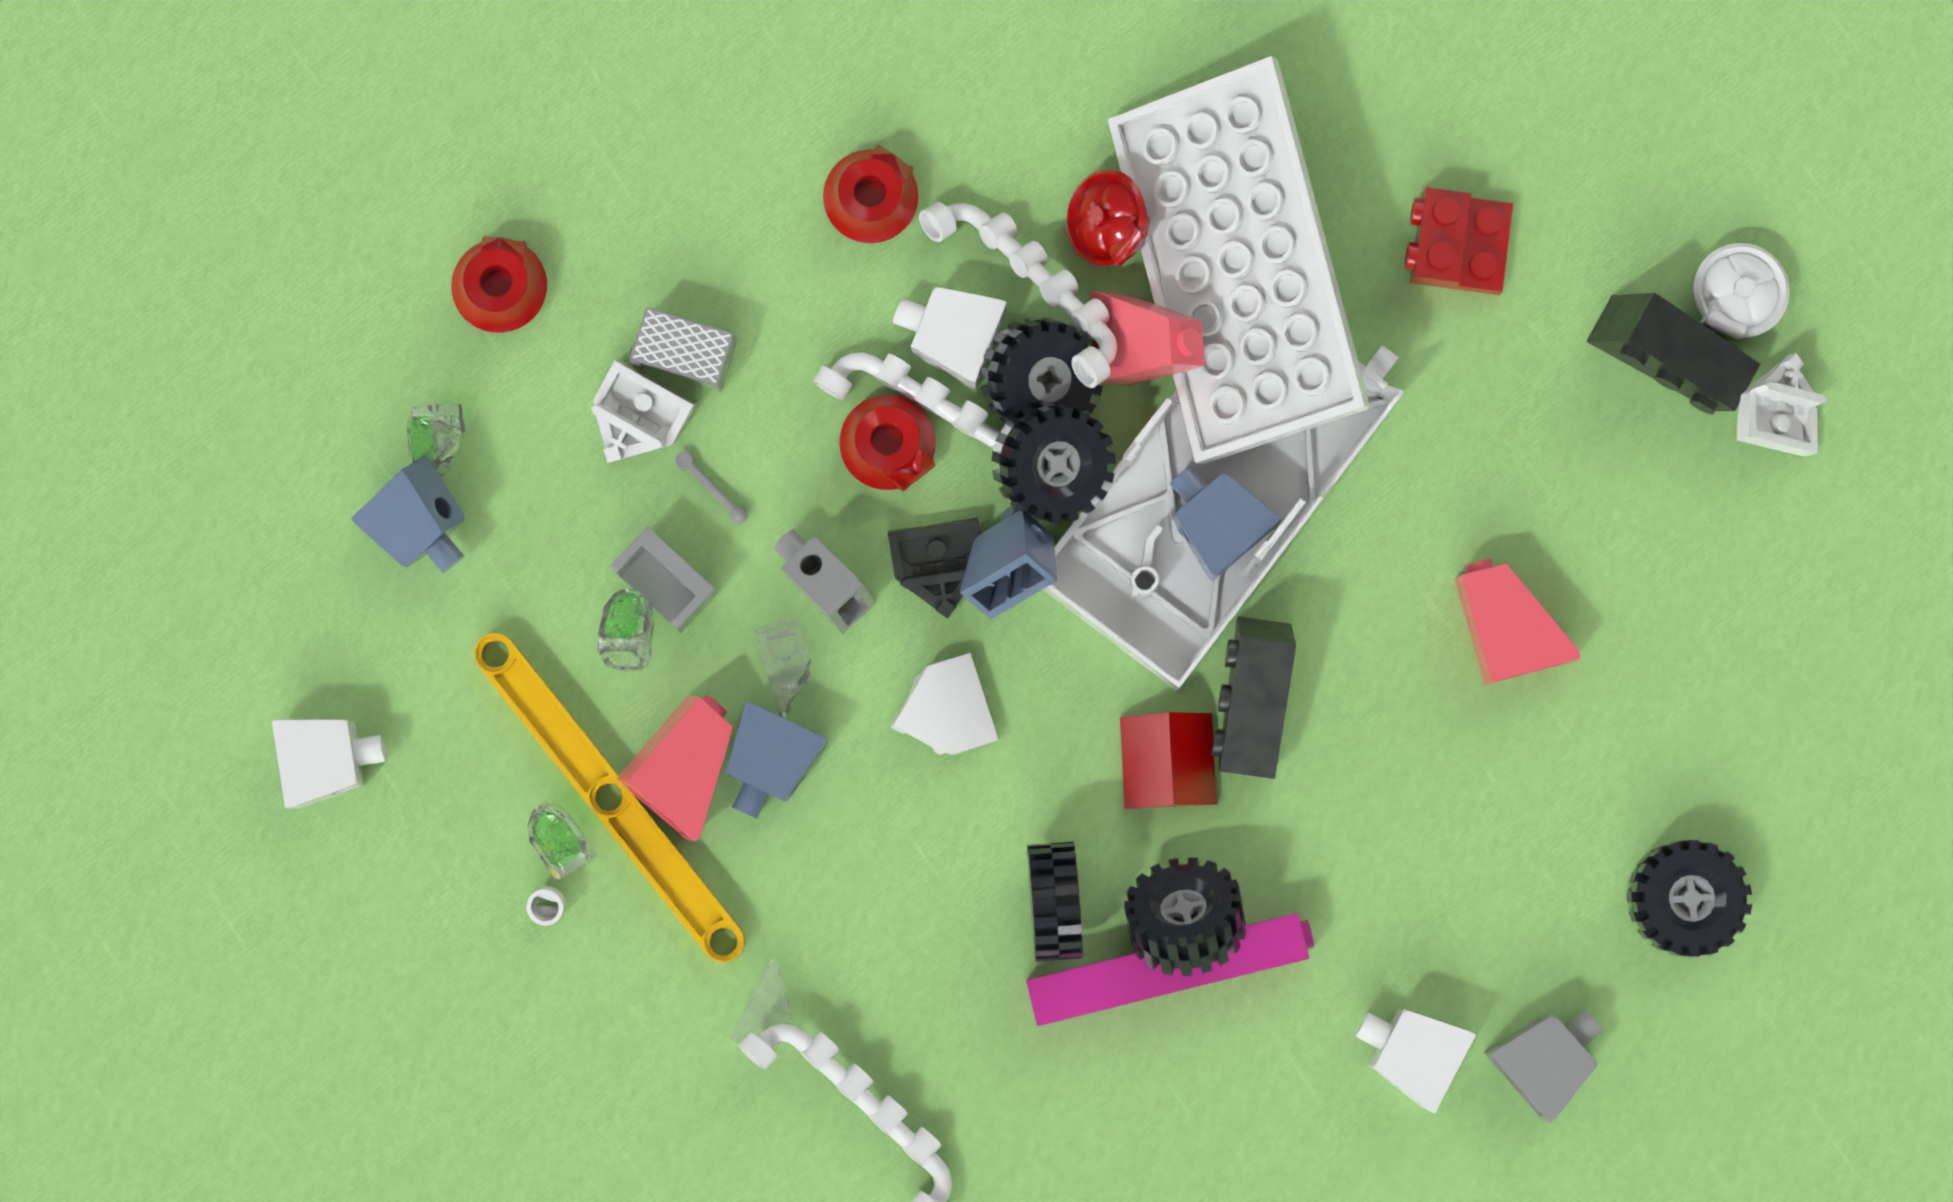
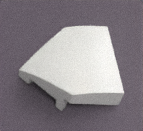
(1781, 410)
(637, 413)
(947, 708)

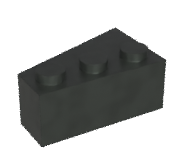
(1674, 350)
(1255, 697)

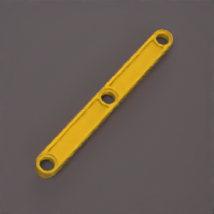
(630, 822)

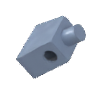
(414, 517)
(1220, 520)
(1009, 563)
(770, 757)

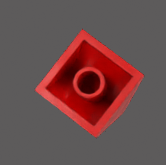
(1167, 760)

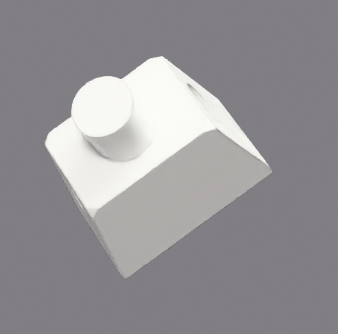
(953, 331)
(322, 759)
(1416, 1053)

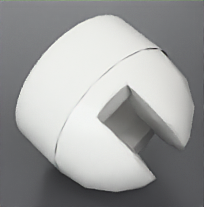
(542, 913)

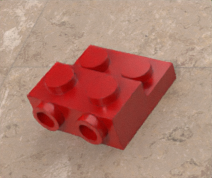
(1459, 241)

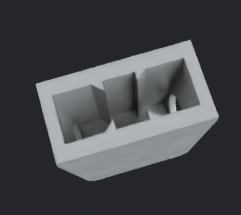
(833, 588)
(1547, 1061)

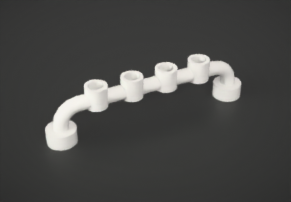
(1089, 365)
(929, 395)
(854, 1085)

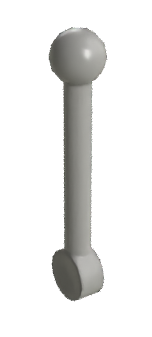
(685, 462)

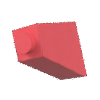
(1149, 339)
(1509, 625)
(681, 765)

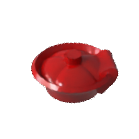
(870, 195)
(1107, 218)
(499, 285)
(887, 443)

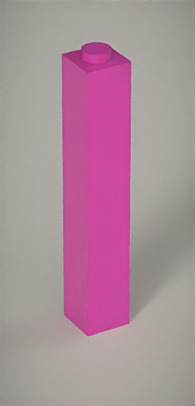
(1129, 980)

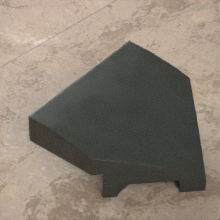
(934, 560)

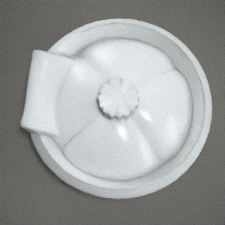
(1741, 290)

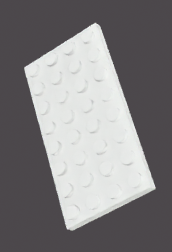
(1245, 255)

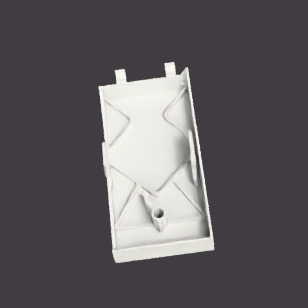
(1135, 573)

